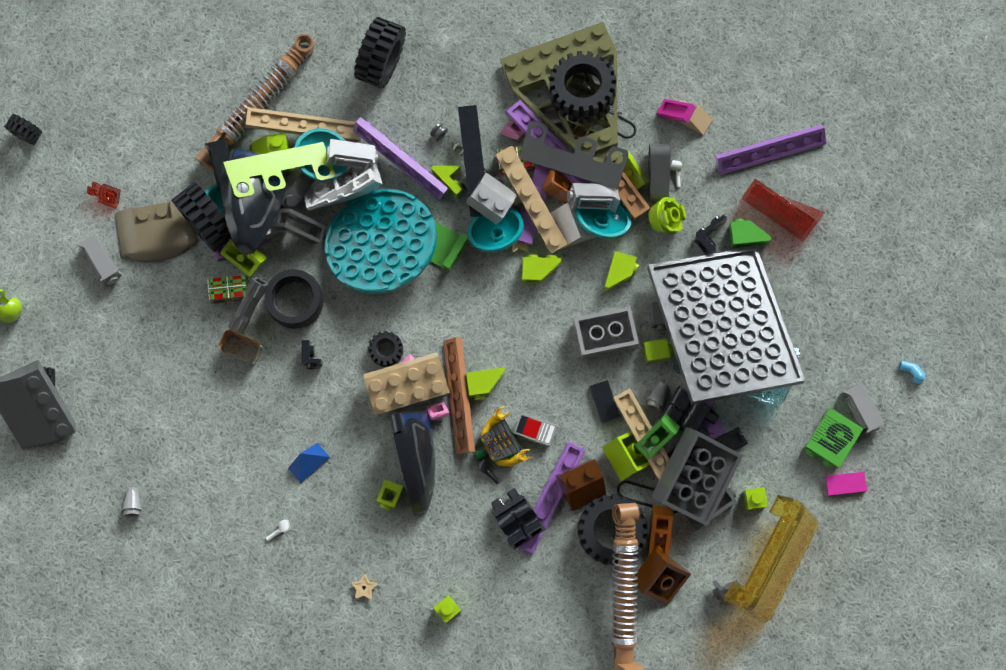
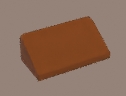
(557, 186)

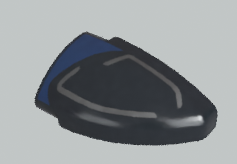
(251, 215)
(416, 456)

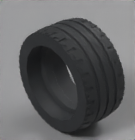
(282, 279)

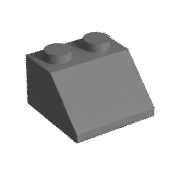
(491, 198)

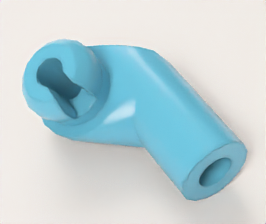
(914, 369)

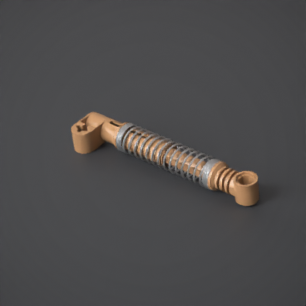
(235, 125)
(624, 544)

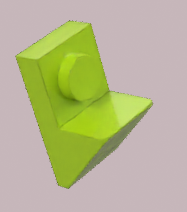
(446, 174)

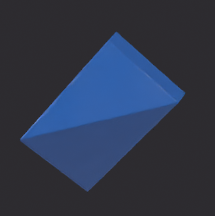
(308, 462)

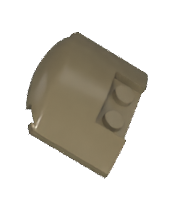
(153, 232)

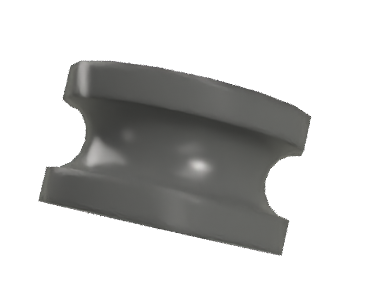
(438, 131)

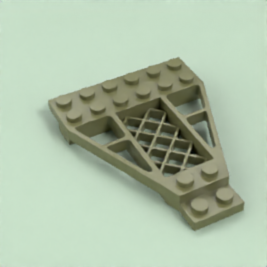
(532, 70)

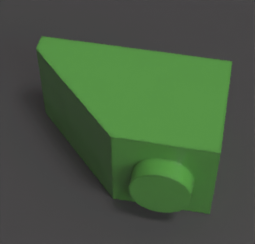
(746, 234)
(657, 436)

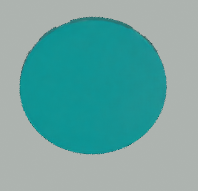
(380, 241)

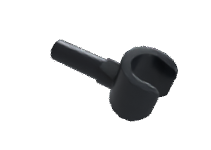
(483, 467)

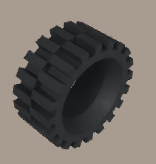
(379, 52)
(582, 107)
(203, 216)
(586, 528)

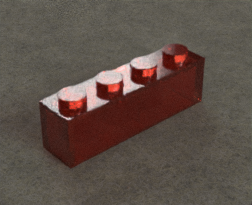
(789, 214)

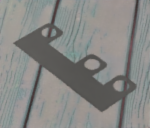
(575, 164)

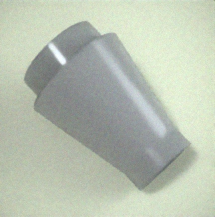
(657, 399)
(132, 503)

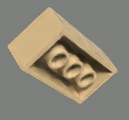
(406, 383)

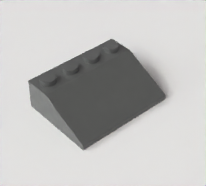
(34, 407)
(697, 476)

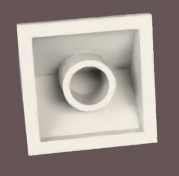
(569, 226)

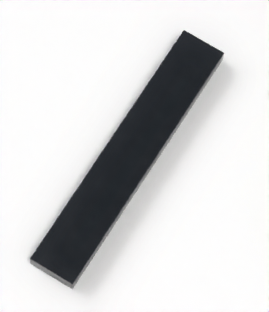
(471, 149)

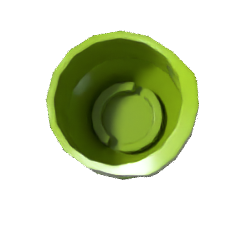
(12, 309)

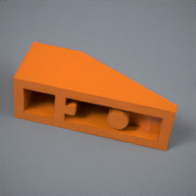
(660, 529)

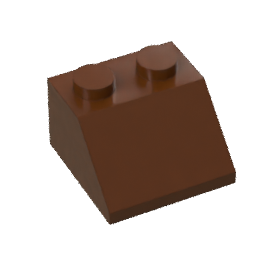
(582, 484)
(661, 577)

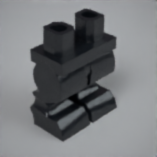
(694, 415)
(512, 513)

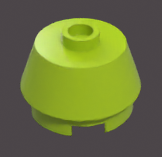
(667, 216)

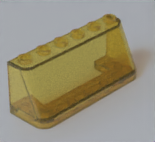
(777, 561)

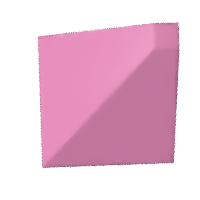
(511, 130)

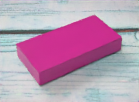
(676, 110)
(845, 483)

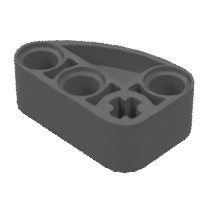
(658, 170)

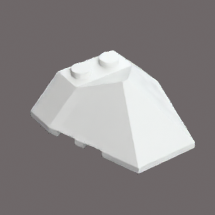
(350, 185)

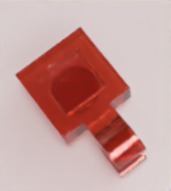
(107, 194)

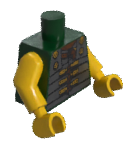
(500, 442)

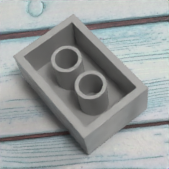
(605, 332)

